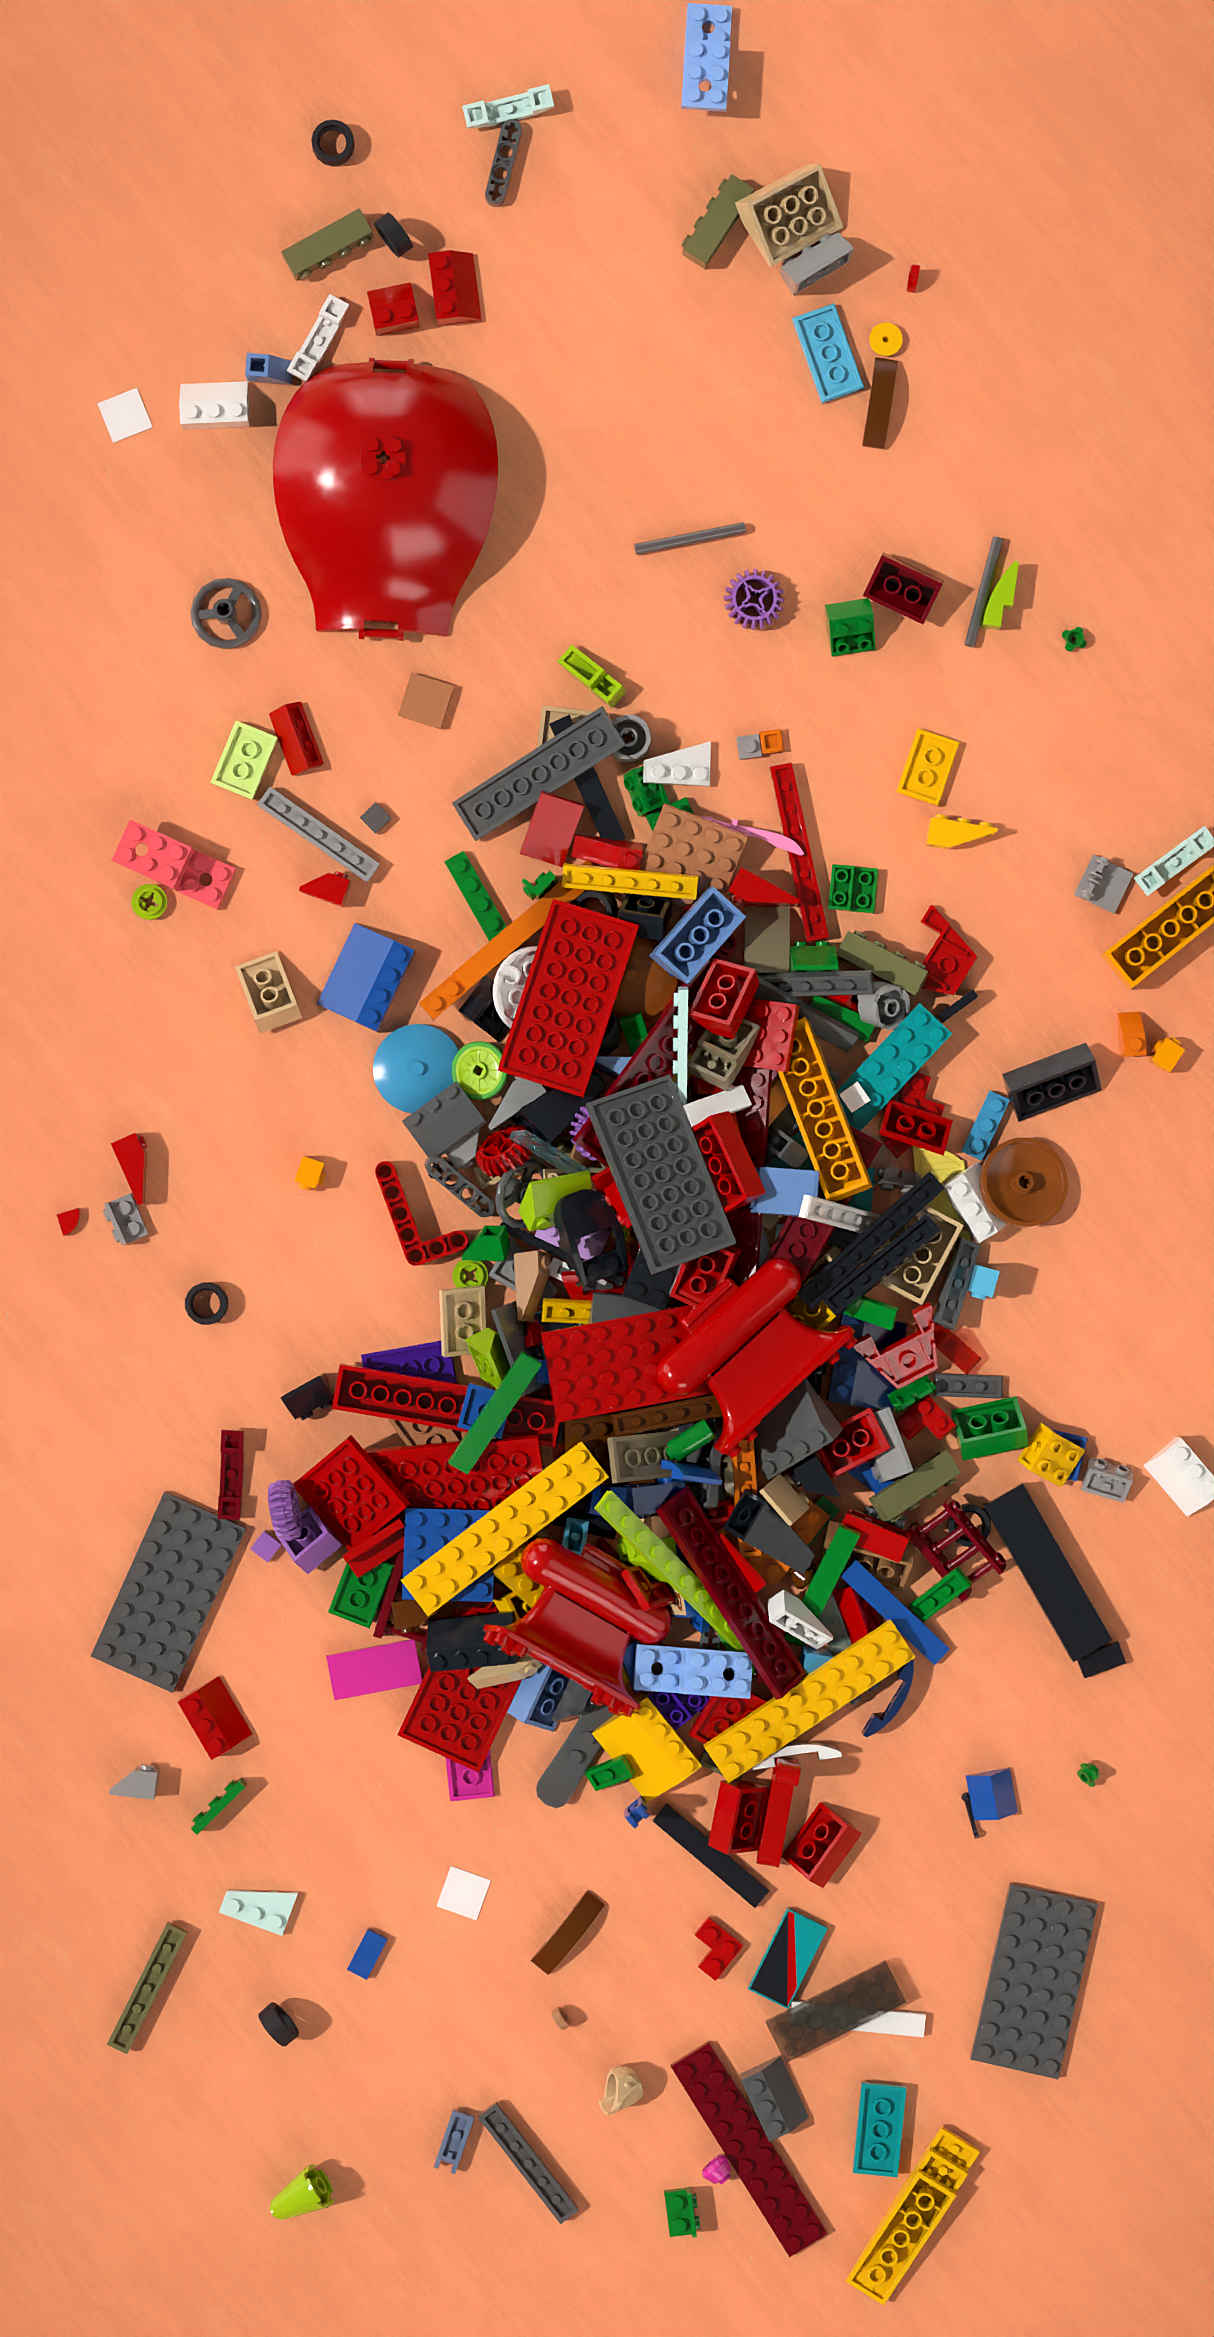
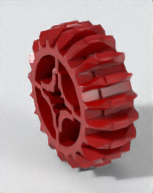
(500, 1152)

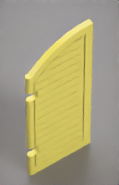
(943, 1169)

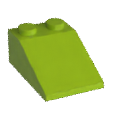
(488, 1356)

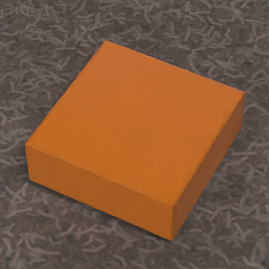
(771, 741)

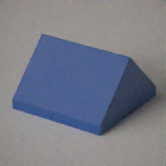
(991, 1794)

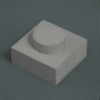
(748, 747)

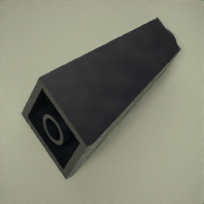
(555, 1110)
(763, 1528)

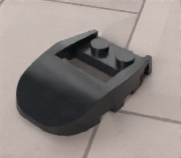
(579, 1216)

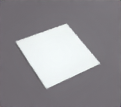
(125, 415)
(463, 1893)

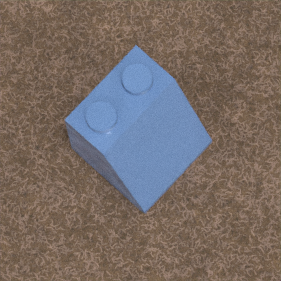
(784, 1190)

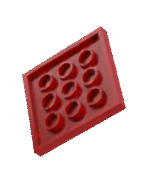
(351, 1493)

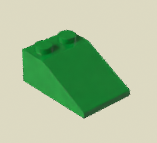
(813, 958)

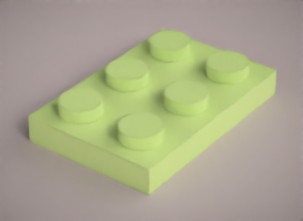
(244, 760)

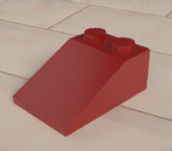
(755, 891)
(704, 1274)
(855, 1445)

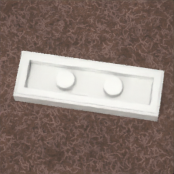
(731, 1100)

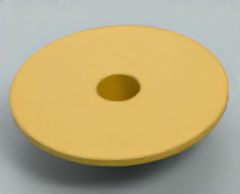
(885, 339)

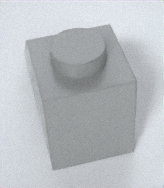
(465, 1151)
(139, 1783)

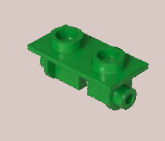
(911, 1393)

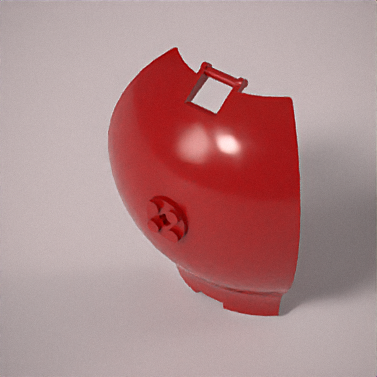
(395, 533)

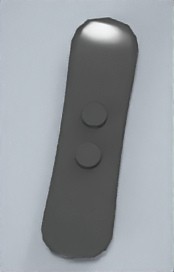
(572, 1759)

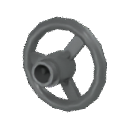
(228, 619)
(513, 1190)

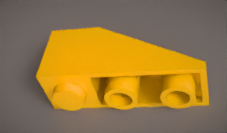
(949, 834)

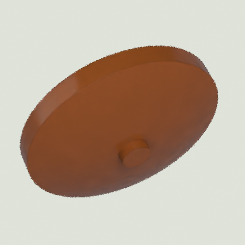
(644, 984)
(1023, 1182)

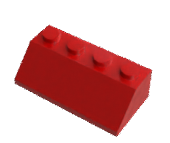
(727, 1161)

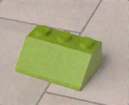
(542, 1196)
(632, 1558)

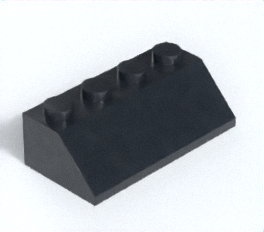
(1052, 1081)
(459, 1642)

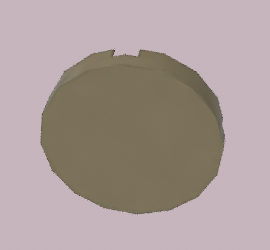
(727, 1476)

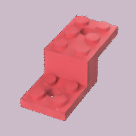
(173, 864)

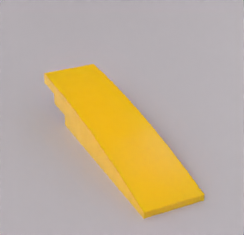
(913, 2215)

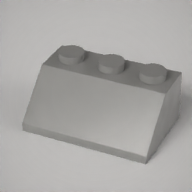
(816, 262)
(895, 1460)

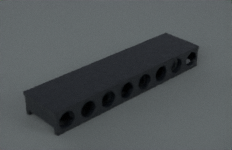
(1047, 1572)

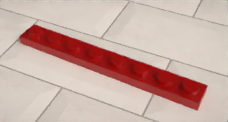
(801, 866)

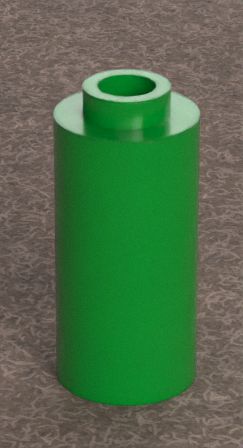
(690, 1440)

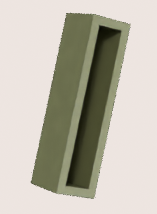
(716, 223)
(328, 244)
(882, 963)
(915, 1486)

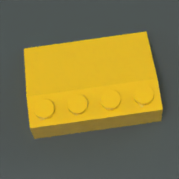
(651, 1748)

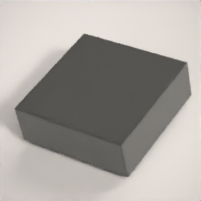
(375, 818)

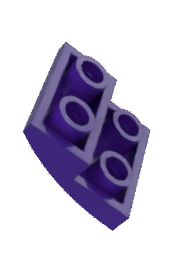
(677, 1707)

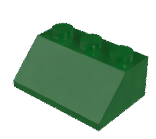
(990, 1428)

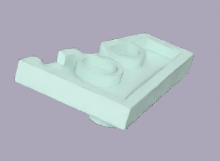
(260, 1909)

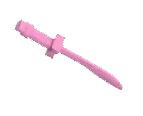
(775, 839)

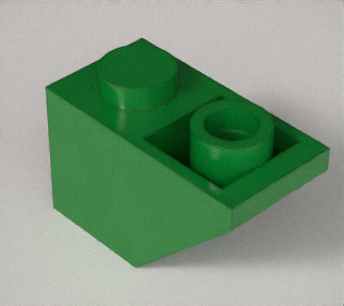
(489, 1244)

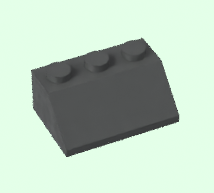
(444, 1121)
(613, 1306)
(774, 2097)

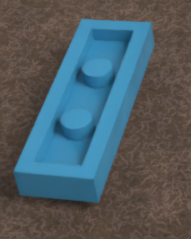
(985, 1125)

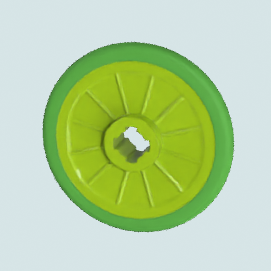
(467, 1062)

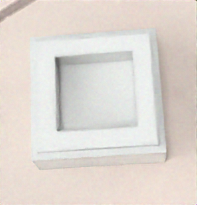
(854, 1097)

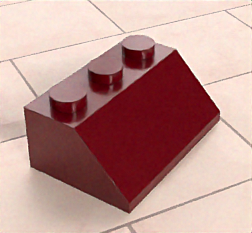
(903, 588)

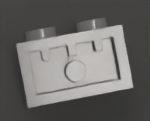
(125, 1219)
(1107, 1479)

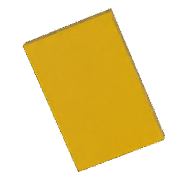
(927, 767)

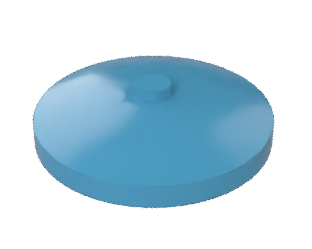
(413, 1066)

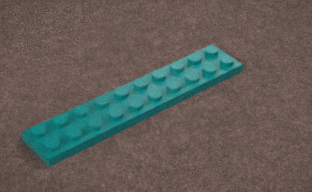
(886, 1070)

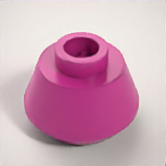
(717, 2170)

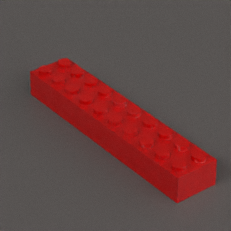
(432, 1402)

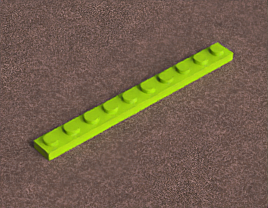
(664, 1562)

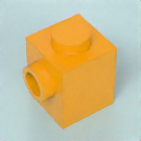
(1166, 1053)
(310, 1174)

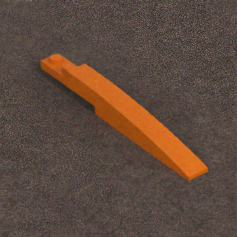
(496, 951)

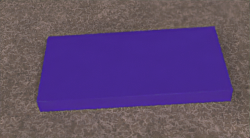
(415, 1360)

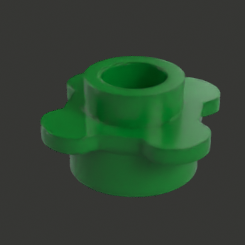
(1078, 634)
(1088, 1774)

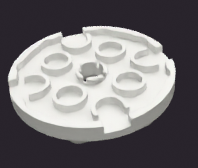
(511, 981)

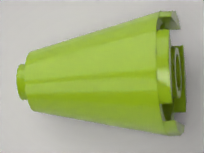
(303, 2195)

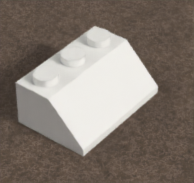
(214, 405)
(966, 1198)
(1182, 1476)

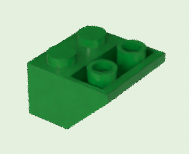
(850, 627)

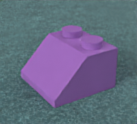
(314, 1544)

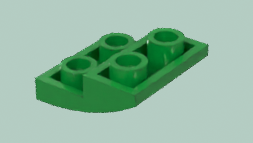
(853, 889)

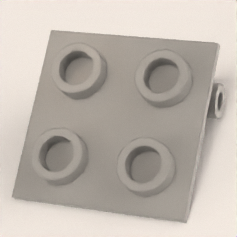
(1103, 883)

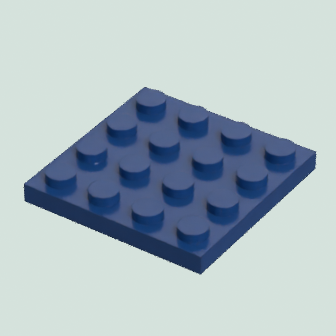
(428, 1533)

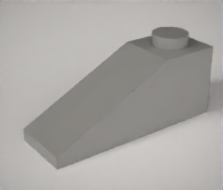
(518, 1095)

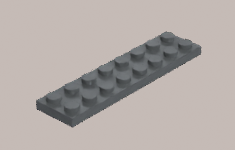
(540, 770)

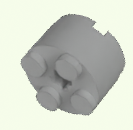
(640, 735)
(885, 1006)

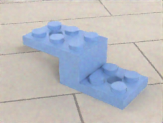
(706, 57)
(692, 1671)

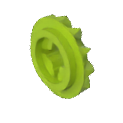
(139, 905)
(459, 1276)

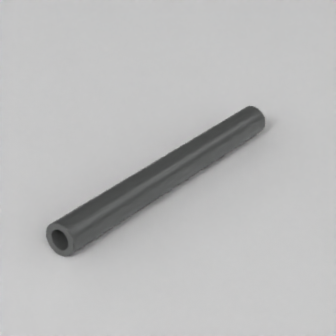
(690, 538)
(983, 592)

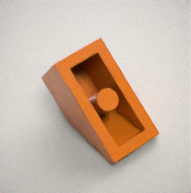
(1131, 1035)

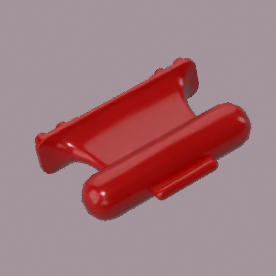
(748, 1350)
(581, 1620)

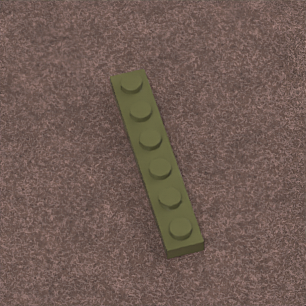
(147, 1987)

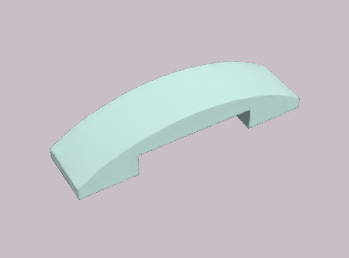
(513, 107)
(1175, 861)

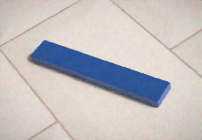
(893, 1609)

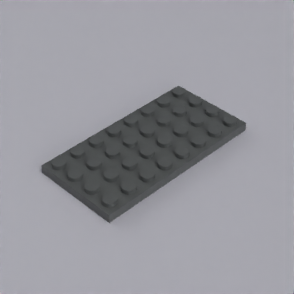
(660, 1174)
(168, 1592)
(1033, 1981)

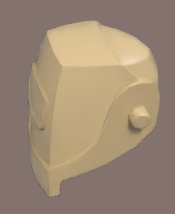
(621, 2090)

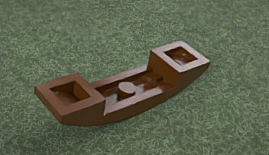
(880, 403)
(568, 1933)

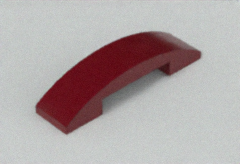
(231, 1474)

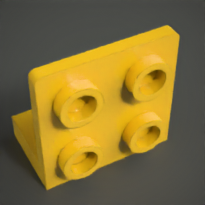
(1050, 1455)

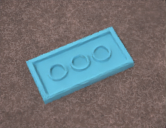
(828, 353)

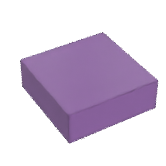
(265, 1546)

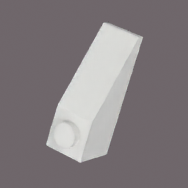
(795, 1618)

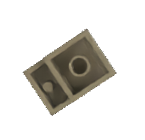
(767, 939)
(721, 1058)

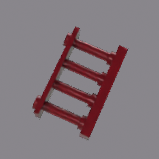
(934, 1551)
(383, 1625)

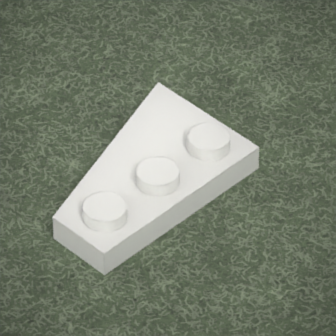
(680, 767)

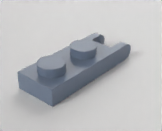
(454, 2139)

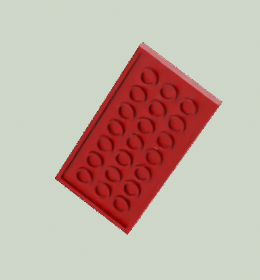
(568, 998)
(612, 1363)
(432, 1483)
(452, 1713)

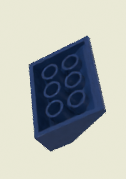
(853, 1377)

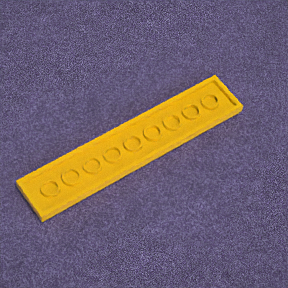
(504, 1528)
(809, 1701)

